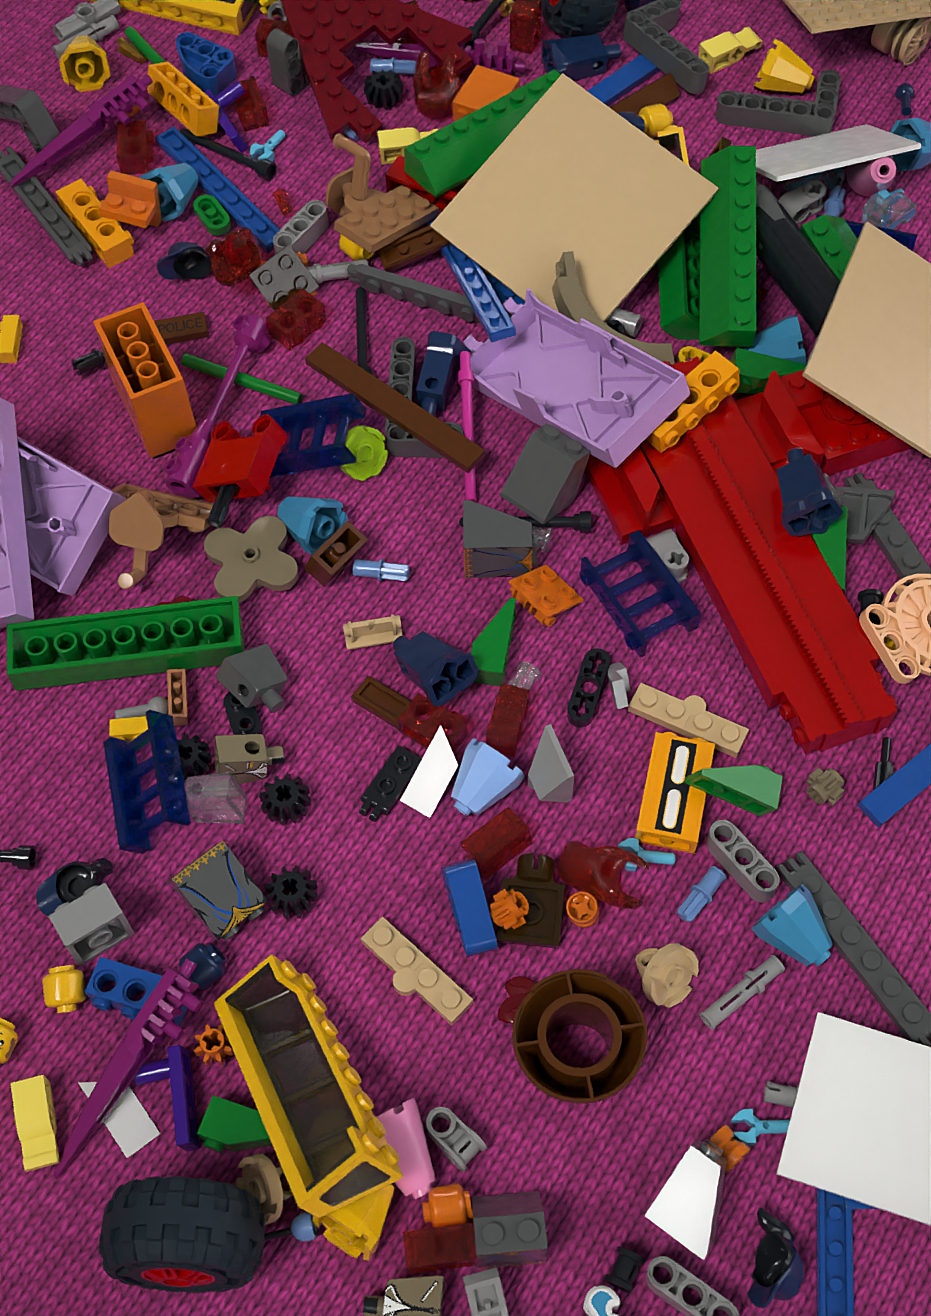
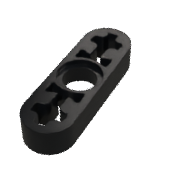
(590, 698)

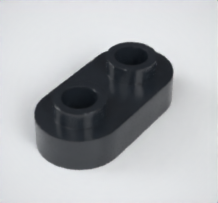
(239, 715)

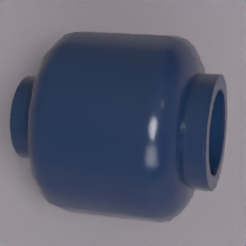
(209, 964)

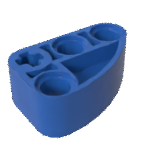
(205, 62)
(469, 906)

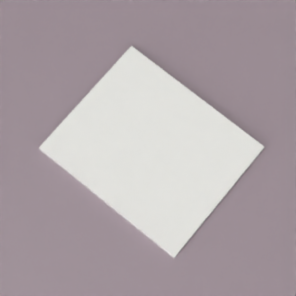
(829, 152)
(863, 1119)

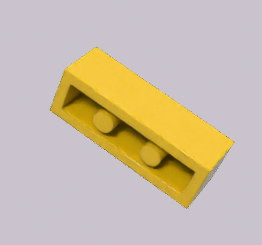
(10, 338)
(127, 728)

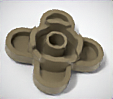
(251, 558)

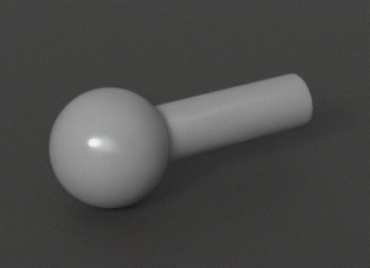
(156, 704)

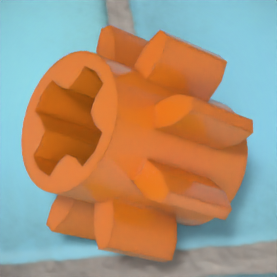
(509, 909)
(216, 1053)

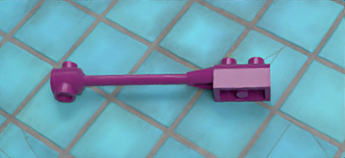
(192, 449)

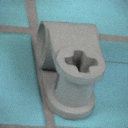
(804, 201)
(671, 553)
(455, 1138)

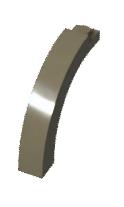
(573, 305)

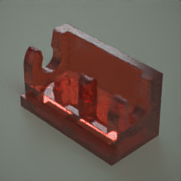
(251, 106)
(497, 842)

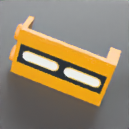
(669, 807)

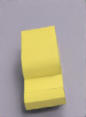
(727, 48)
(394, 141)
(35, 1122)

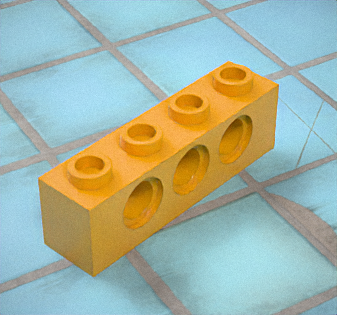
(183, 99)
(102, 233)
(712, 371)

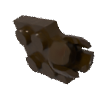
(544, 902)

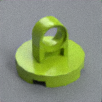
(369, 451)

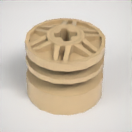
(902, 38)

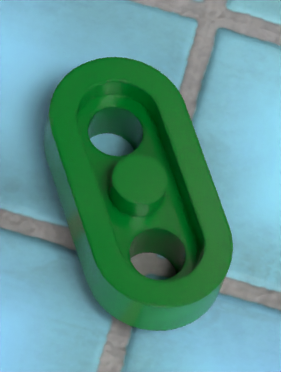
(212, 215)

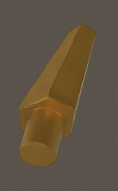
(130, 51)

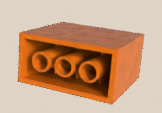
(146, 378)

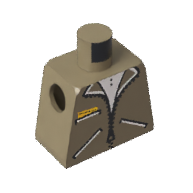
(245, 756)
(408, 1298)

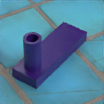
(224, 99)
(179, 1070)

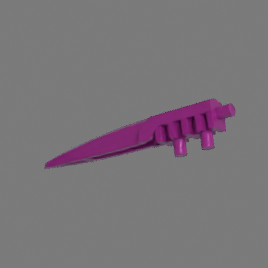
(497, 61)
(92, 123)
(135, 1048)

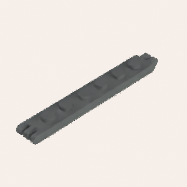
(45, 210)
(412, 291)
(893, 538)
(861, 952)

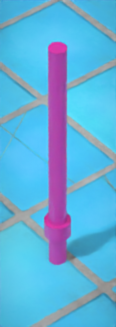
(466, 379)

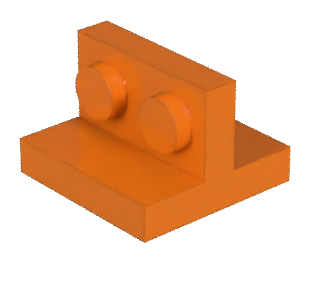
(131, 200)

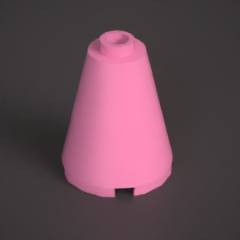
(871, 175)
(409, 1141)

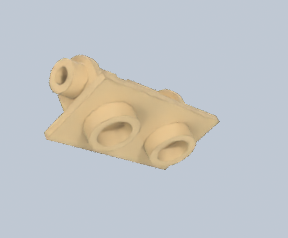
(372, 632)

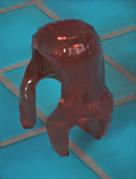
(436, 86)
(234, 256)
(599, 872)

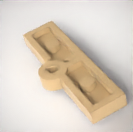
(688, 718)
(416, 972)

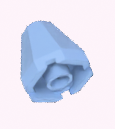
(483, 778)

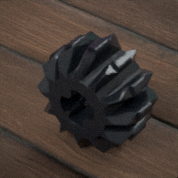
(383, 88)
(197, 755)
(287, 808)
(290, 881)

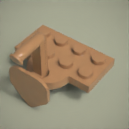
(368, 214)
(142, 520)

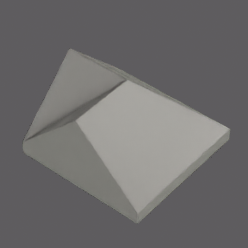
(550, 771)

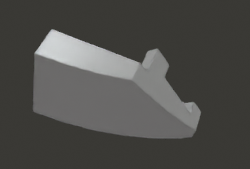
(619, 684)

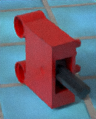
(238, 464)

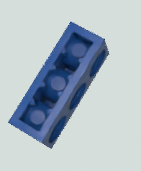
(128, 982)

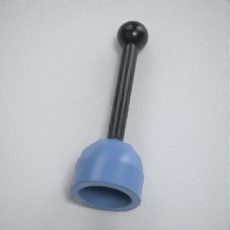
(301, 1228)

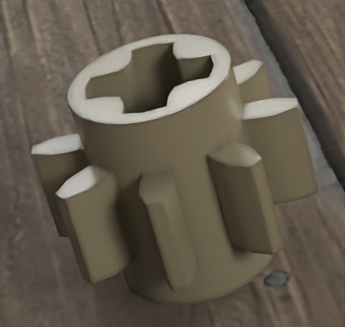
(825, 786)

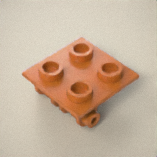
(544, 594)

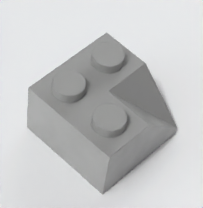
(91, 924)

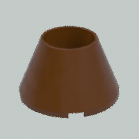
(585, 1000)

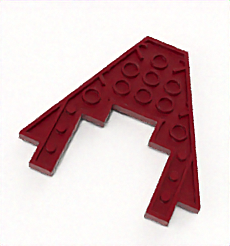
(334, 26)

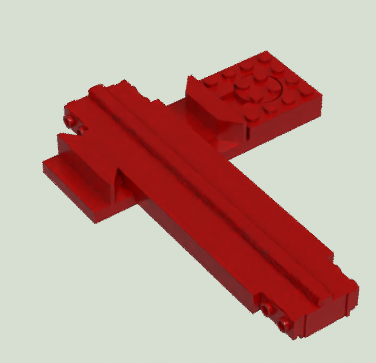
(766, 585)

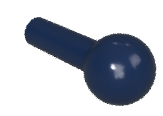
(905, 93)

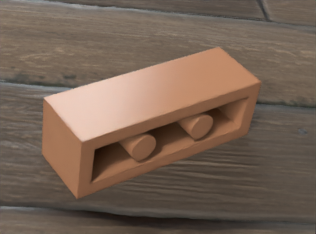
(177, 696)

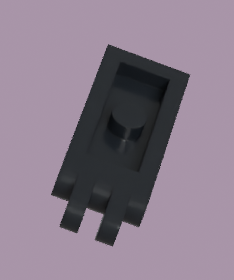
(389, 783)

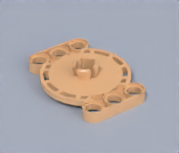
(907, 624)

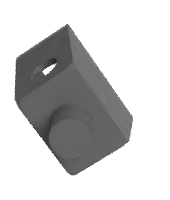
(254, 678)

